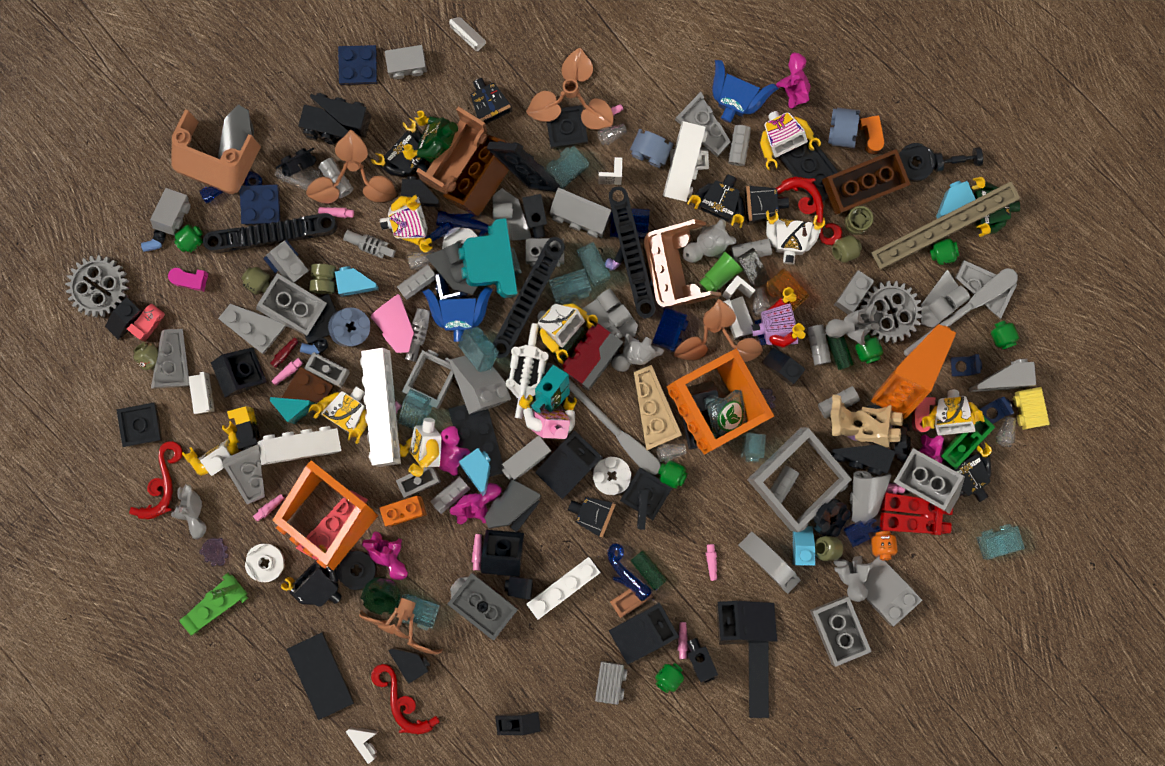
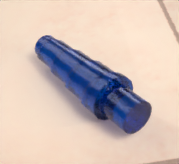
(440, 231)

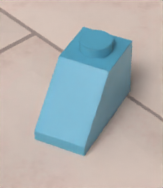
(955, 197)
(353, 282)
(477, 468)
(804, 547)

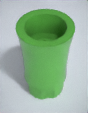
(720, 273)

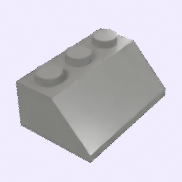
(580, 213)
(930, 480)

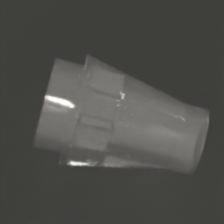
(611, 134)
(418, 260)
(760, 302)
(1006, 434)
(670, 451)

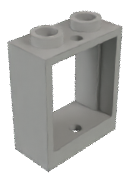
(433, 356)
(526, 458)

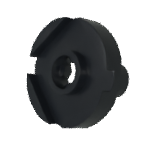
(921, 153)
(903, 447)
(832, 526)
(348, 577)

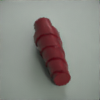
(284, 352)

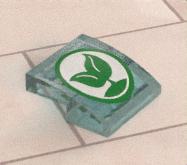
(727, 413)

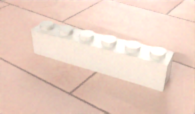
(380, 407)

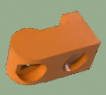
(873, 133)

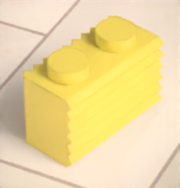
(1031, 408)

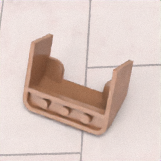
(450, 164)
(223, 173)
(666, 265)

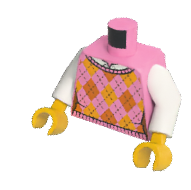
(549, 424)

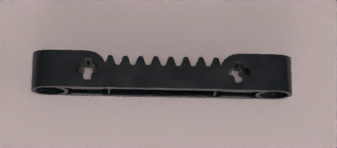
(270, 234)
(632, 252)
(529, 296)

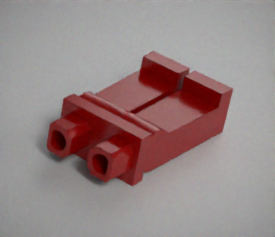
(928, 522)

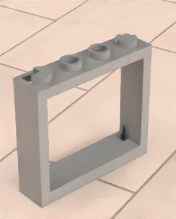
(778, 458)

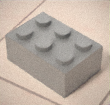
(840, 631)

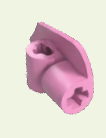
(394, 324)

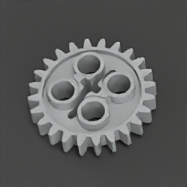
(87, 300)
(908, 306)

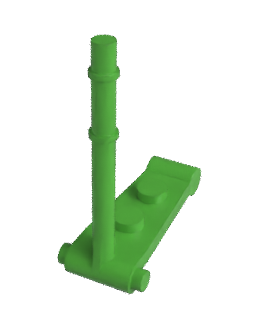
(214, 604)

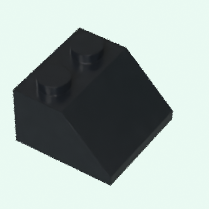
(238, 371)
(502, 553)

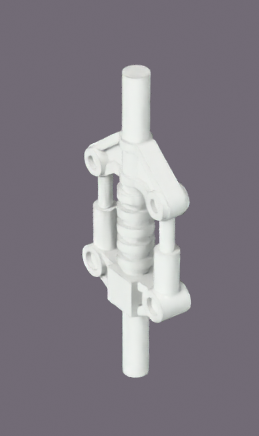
(529, 352)

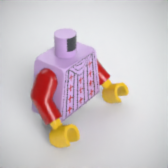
(779, 323)

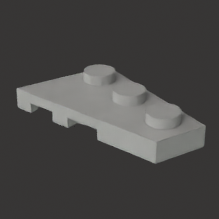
(701, 114)
(975, 278)
(252, 327)
(171, 361)
(246, 473)

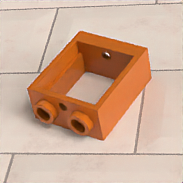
(403, 511)

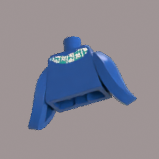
(737, 95)
(458, 313)

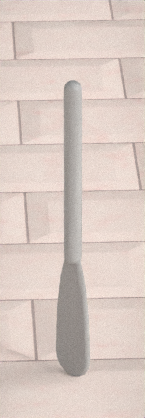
(993, 288)
(635, 450)

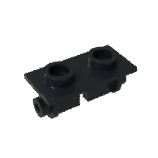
(290, 164)

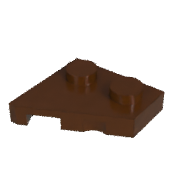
(307, 387)

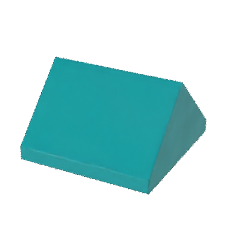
(291, 409)

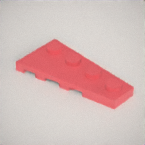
(331, 524)

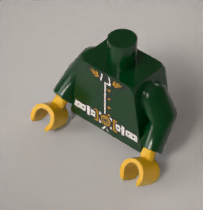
(435, 138)
(996, 221)

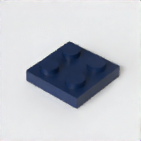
(357, 64)
(259, 204)

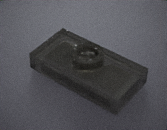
(753, 268)

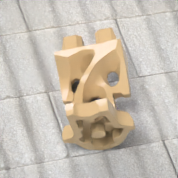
(872, 430)

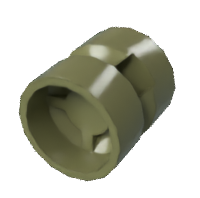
(858, 220)
(322, 279)

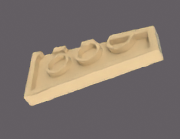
(656, 416)

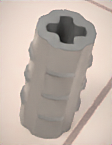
(739, 145)
(331, 169)
(762, 248)
(417, 282)
(819, 345)
(849, 397)
(784, 483)
(450, 495)

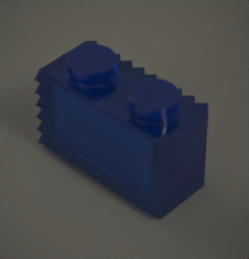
(669, 330)

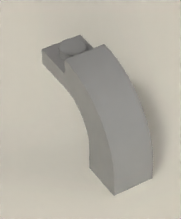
(769, 562)

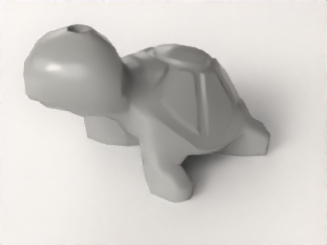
(710, 242)
(855, 325)
(635, 353)
(190, 510)
(854, 576)

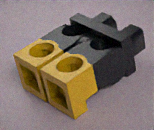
(247, 427)

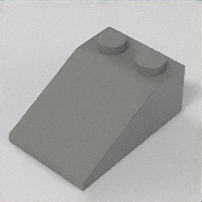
(291, 305)
(1014, 376)
(479, 389)
(889, 593)

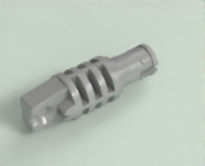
(369, 244)
(420, 326)

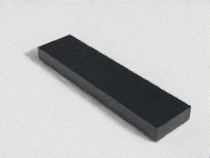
(758, 680)

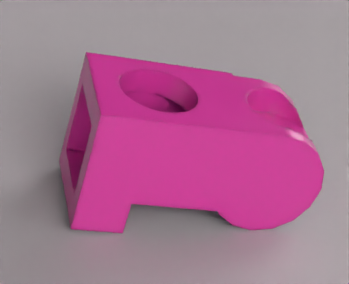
(188, 280)

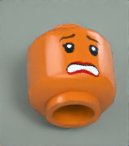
(884, 545)

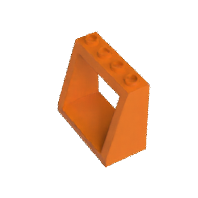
(916, 373)
(736, 377)
(350, 533)

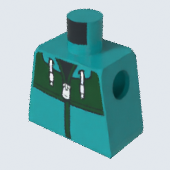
(551, 390)

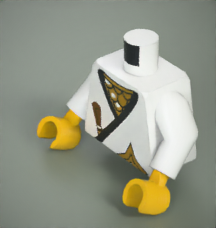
(792, 236)

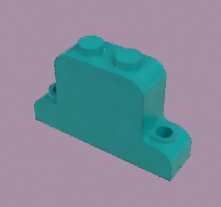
(489, 260)

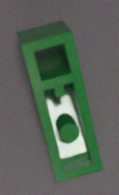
(966, 443)

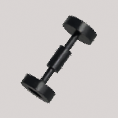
(977, 157)

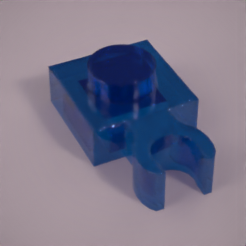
(858, 532)

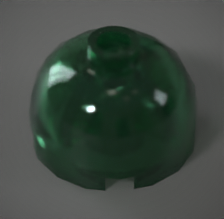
(381, 595)

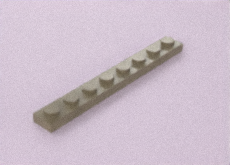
(945, 225)

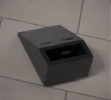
(349, 115)
(318, 124)
(703, 396)
(871, 457)
(568, 464)
(746, 622)
(643, 633)

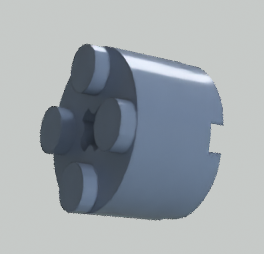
(845, 127)
(651, 148)
(359, 323)

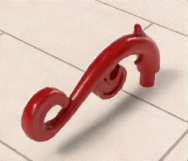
(807, 184)
(152, 488)
(410, 704)

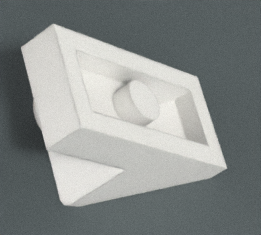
(359, 737)

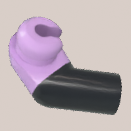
(613, 264)

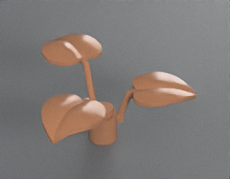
(575, 68)
(353, 151)
(715, 319)
(404, 612)

